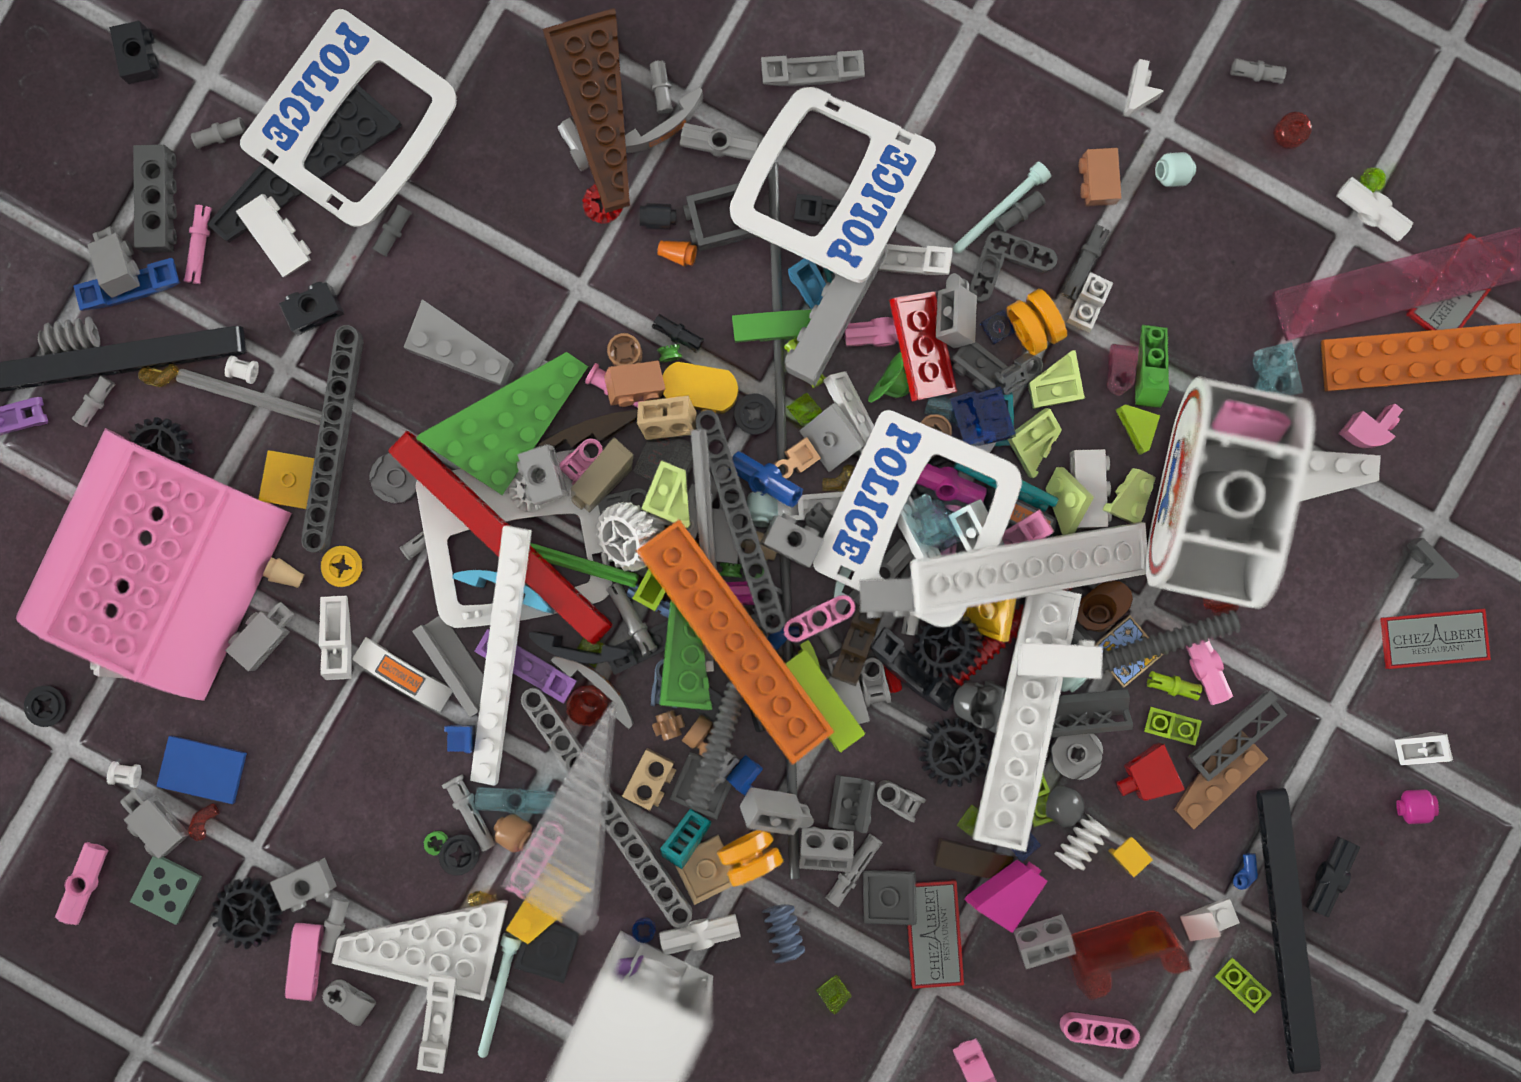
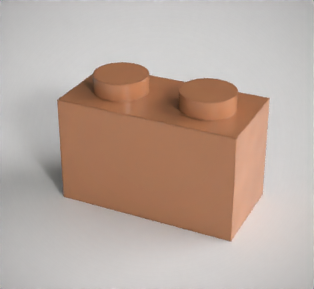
(1100, 177)
(634, 383)

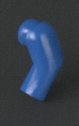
(779, 638)
(1248, 873)

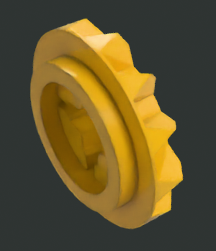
(335, 556)

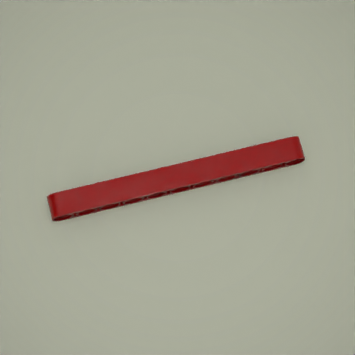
(489, 527)

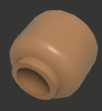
(512, 832)

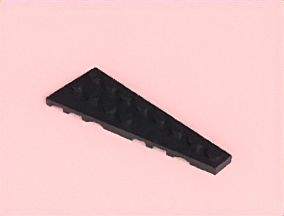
(350, 132)

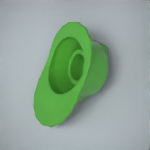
(893, 381)

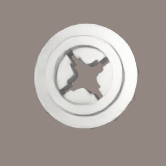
(517, 493)

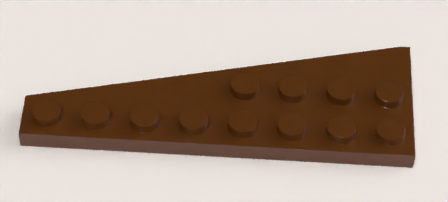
(590, 76)

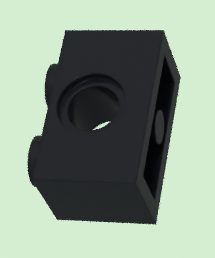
(126, 40)
(326, 308)

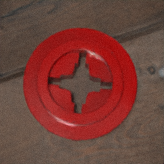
(593, 209)

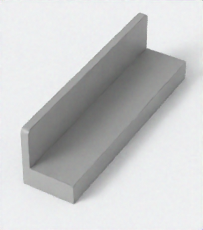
(453, 663)

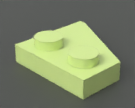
(1058, 383)
(1035, 440)
(668, 494)
(1132, 496)
(1072, 501)

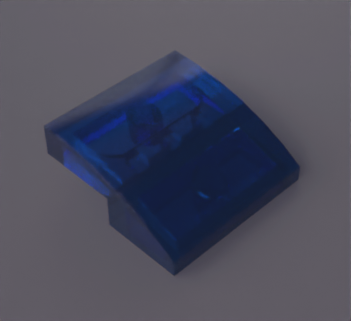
(983, 417)

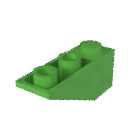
(1152, 367)

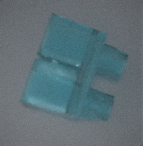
(936, 524)

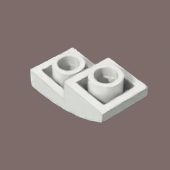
(1089, 302)

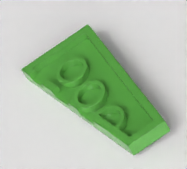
(684, 666)

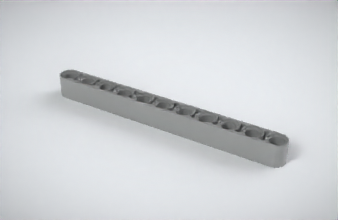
(619, 814)

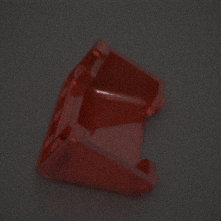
(1123, 945)

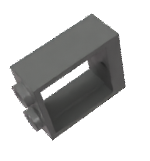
(696, 233)

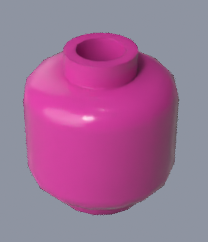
(1417, 806)

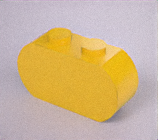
(706, 386)

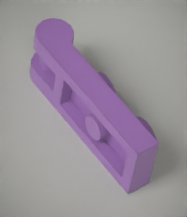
(14, 417)

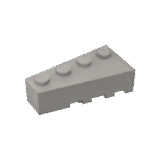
(450, 344)

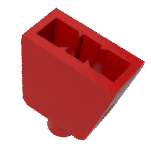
(1151, 775)

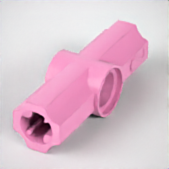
(877, 332)
(1209, 670)
(76, 898)

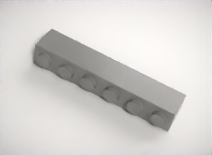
(827, 325)

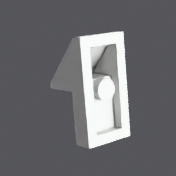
(1139, 92)
(1209, 920)

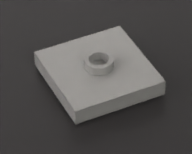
(833, 437)

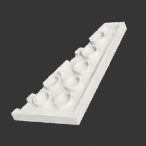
(1337, 472)

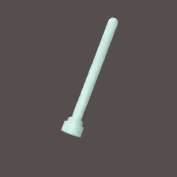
(1037, 175)
(510, 946)

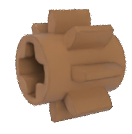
(668, 725)

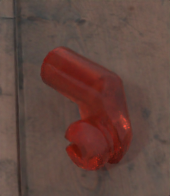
(198, 821)

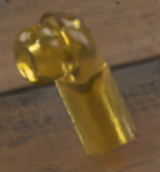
(157, 377)
(839, 483)
(479, 898)

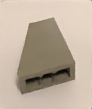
(602, 476)

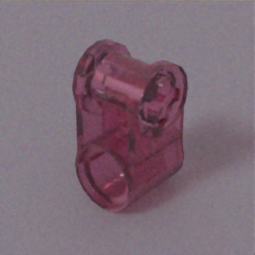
(1121, 363)

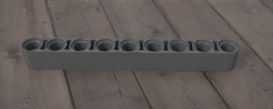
(327, 427)
(747, 533)

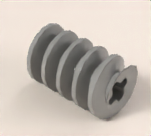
(69, 337)

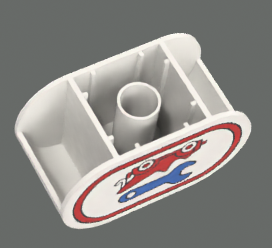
(1227, 499)

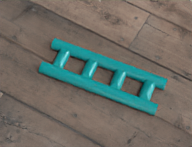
(1027, 493)

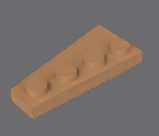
(1204, 797)

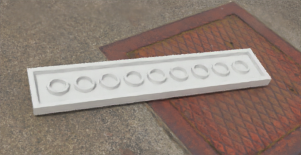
(1028, 568)
(1024, 728)

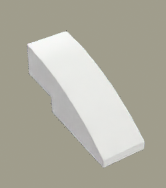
(335, 638)

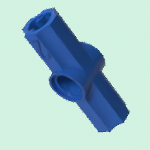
(766, 479)

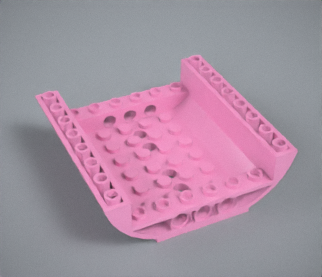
(183, 586)

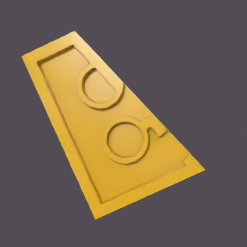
(529, 922)

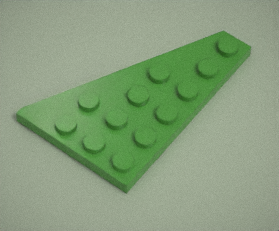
(505, 423)

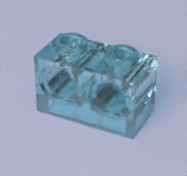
(1285, 371)

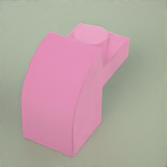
(1370, 433)
(973, 1062)

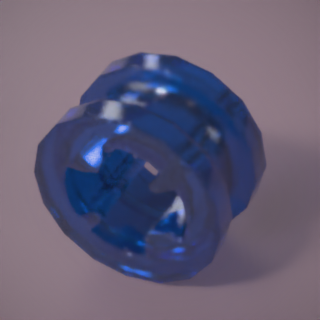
(635, 930)

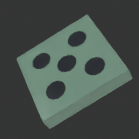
(166, 889)

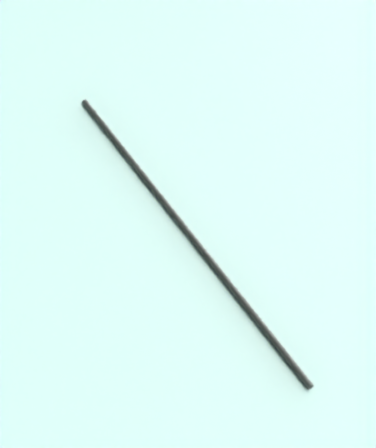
(781, 440)

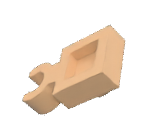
(799, 457)

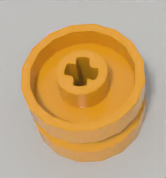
(1037, 321)
(750, 857)

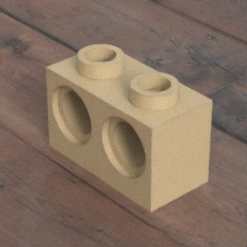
(666, 417)
(643, 776)

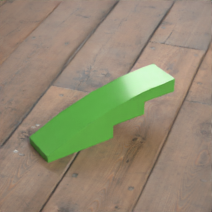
(770, 325)

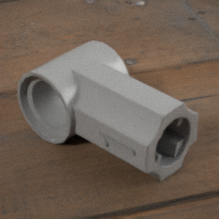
(569, 134)

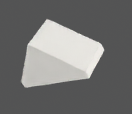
(1424, 748)

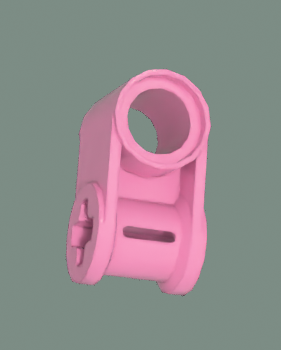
(578, 460)

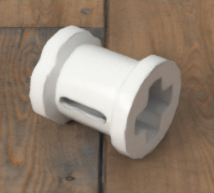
(241, 369)
(124, 774)

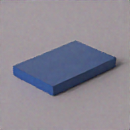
(201, 769)

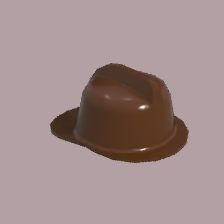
(1104, 606)

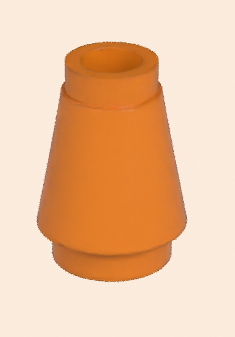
(678, 252)

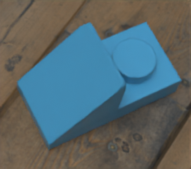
(808, 281)

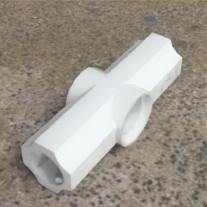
(1375, 209)
(699, 934)

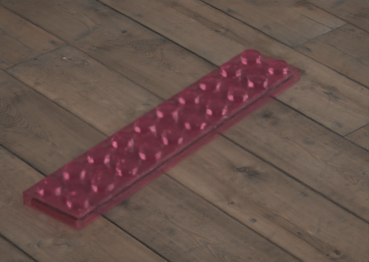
(1399, 285)

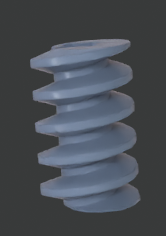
(785, 932)

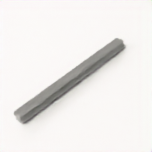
(249, 396)
(703, 494)

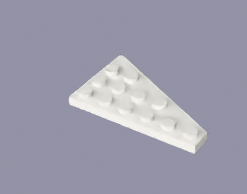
(445, 944)

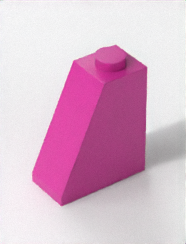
(1008, 894)

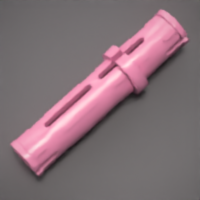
(199, 234)

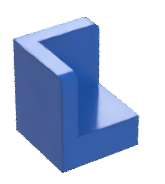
(460, 738)
(744, 774)

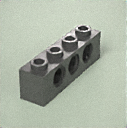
(145, 161)

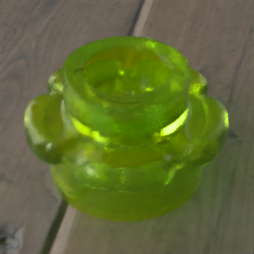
(1379, 177)

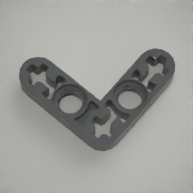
(998, 255)

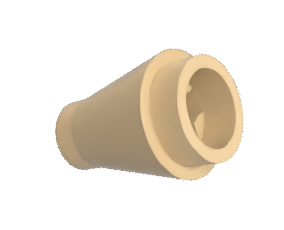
(281, 572)

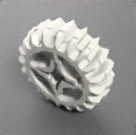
(622, 532)

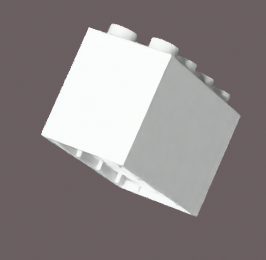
(638, 1025)

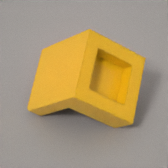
(1131, 856)

